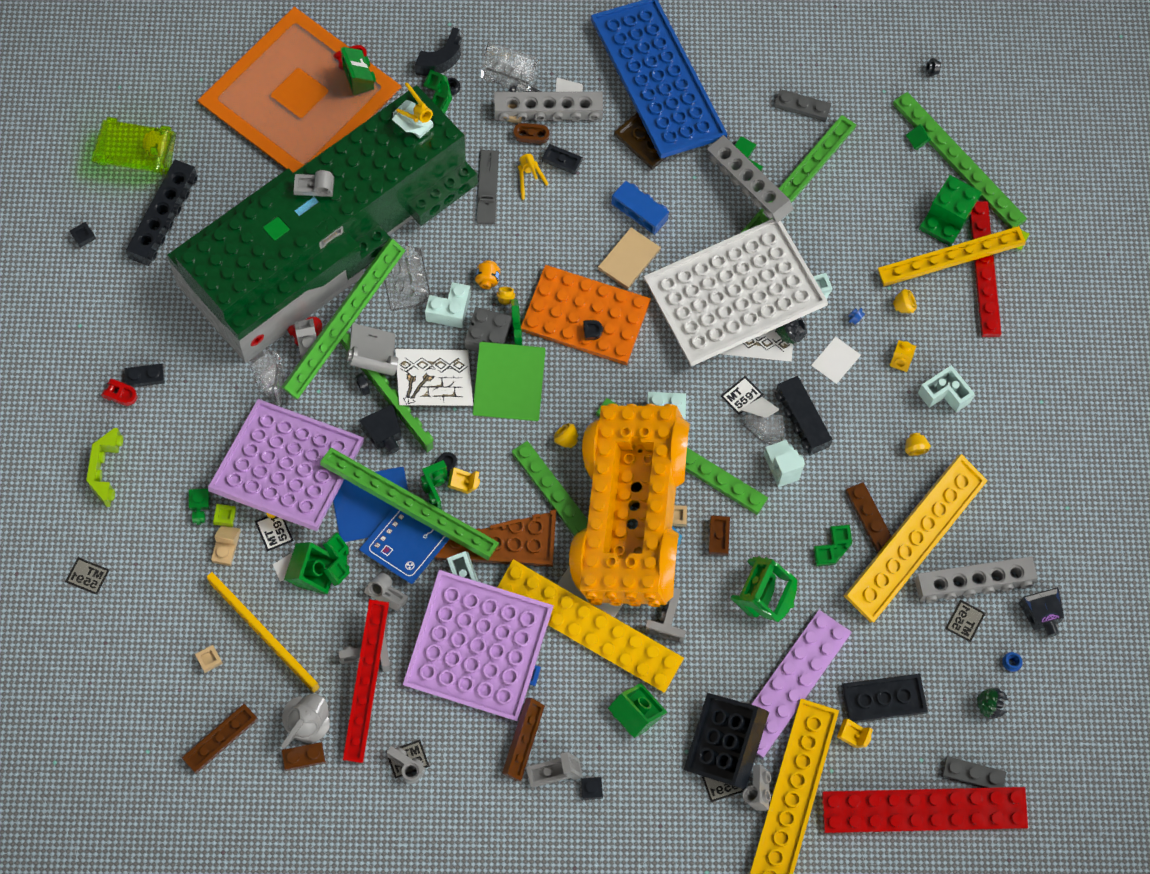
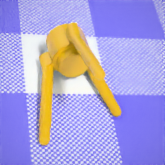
(421, 111)
(529, 165)

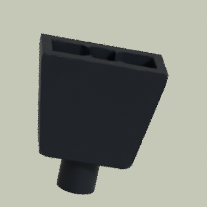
(382, 429)

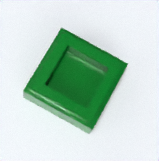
(918, 137)

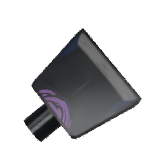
(1044, 610)

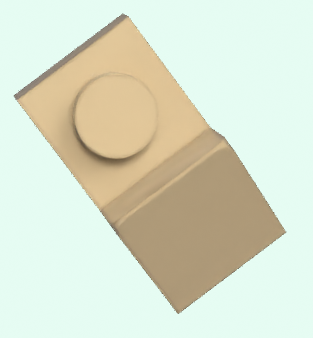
(225, 545)

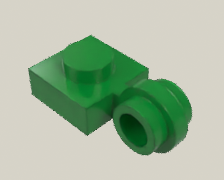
(198, 501)

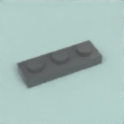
(802, 105)
(973, 773)

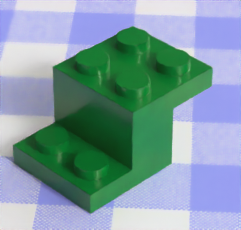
(950, 210)

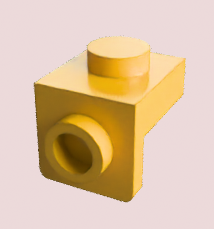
(903, 355)
(463, 480)
(854, 734)

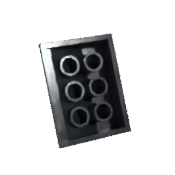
(726, 740)

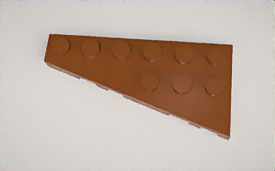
(524, 540)

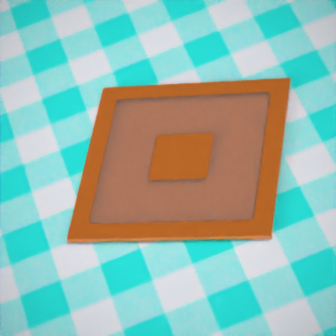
(293, 94)

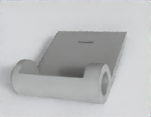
(372, 349)

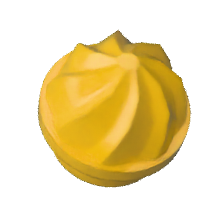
(505, 295)

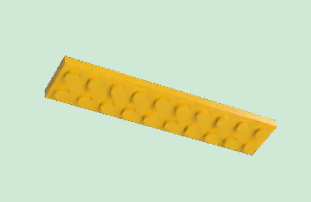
(915, 538)
(596, 628)
(795, 789)

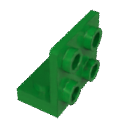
(433, 476)

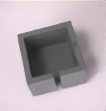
(487, 327)

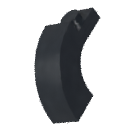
(440, 60)

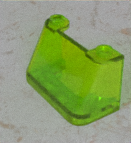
(134, 146)

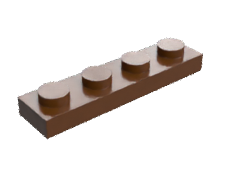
(869, 515)
(220, 738)
(523, 739)

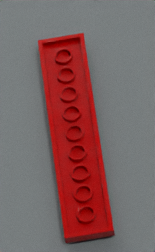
(924, 810)

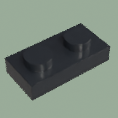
(562, 159)
(145, 375)

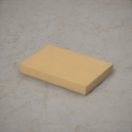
(629, 258)

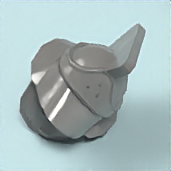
(305, 719)

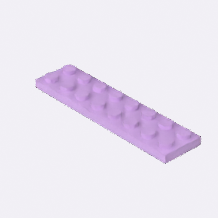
(798, 675)

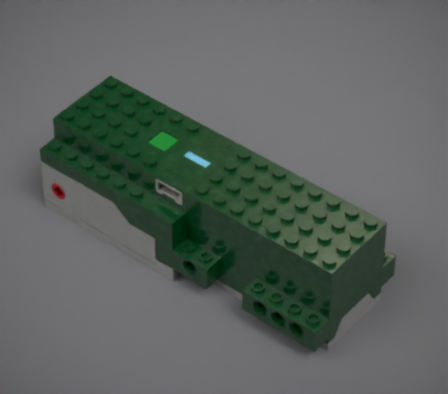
(292, 254)

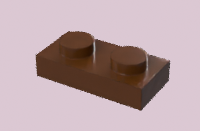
(719, 535)
(303, 756)

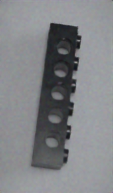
(177, 173)

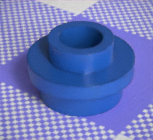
(856, 315)
(1016, 658)

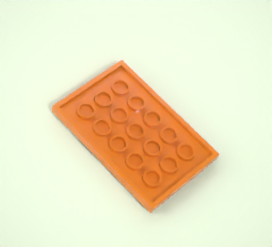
(568, 299)

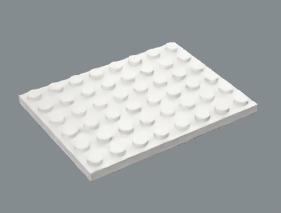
(735, 291)

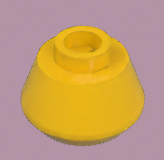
(905, 302)
(566, 436)
(916, 445)

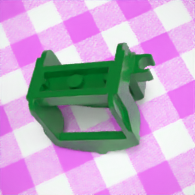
(760, 589)

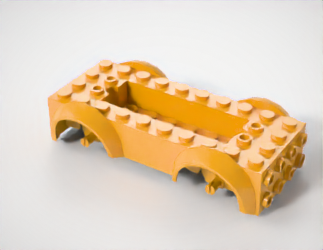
(619, 450)

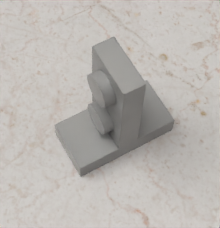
(305, 335)
(666, 630)
(352, 654)
(555, 770)

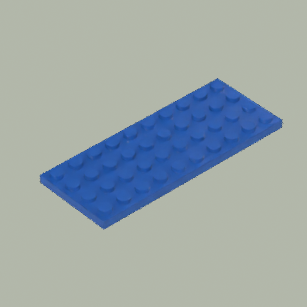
(658, 77)

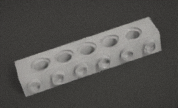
(556, 100)
(758, 181)
(1022, 567)

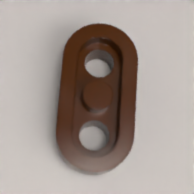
(531, 133)

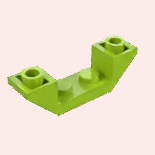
(108, 443)

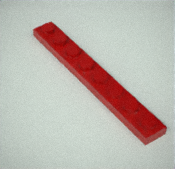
(985, 274)
(366, 681)

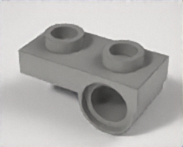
(314, 185)
(381, 590)
(399, 756)
(758, 794)

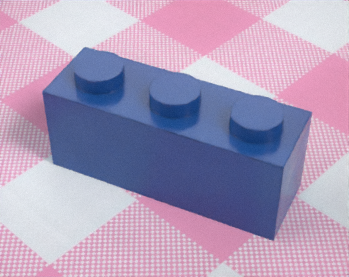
(640, 207)

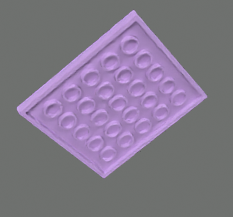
(279, 467)
(478, 645)

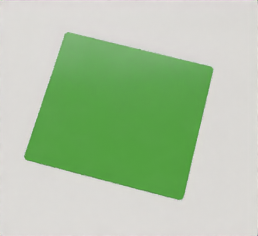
(509, 381)

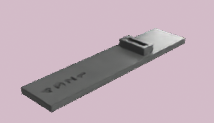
(487, 187)

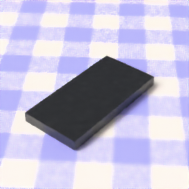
(884, 698)

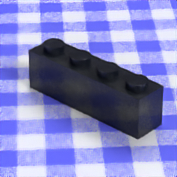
(803, 415)

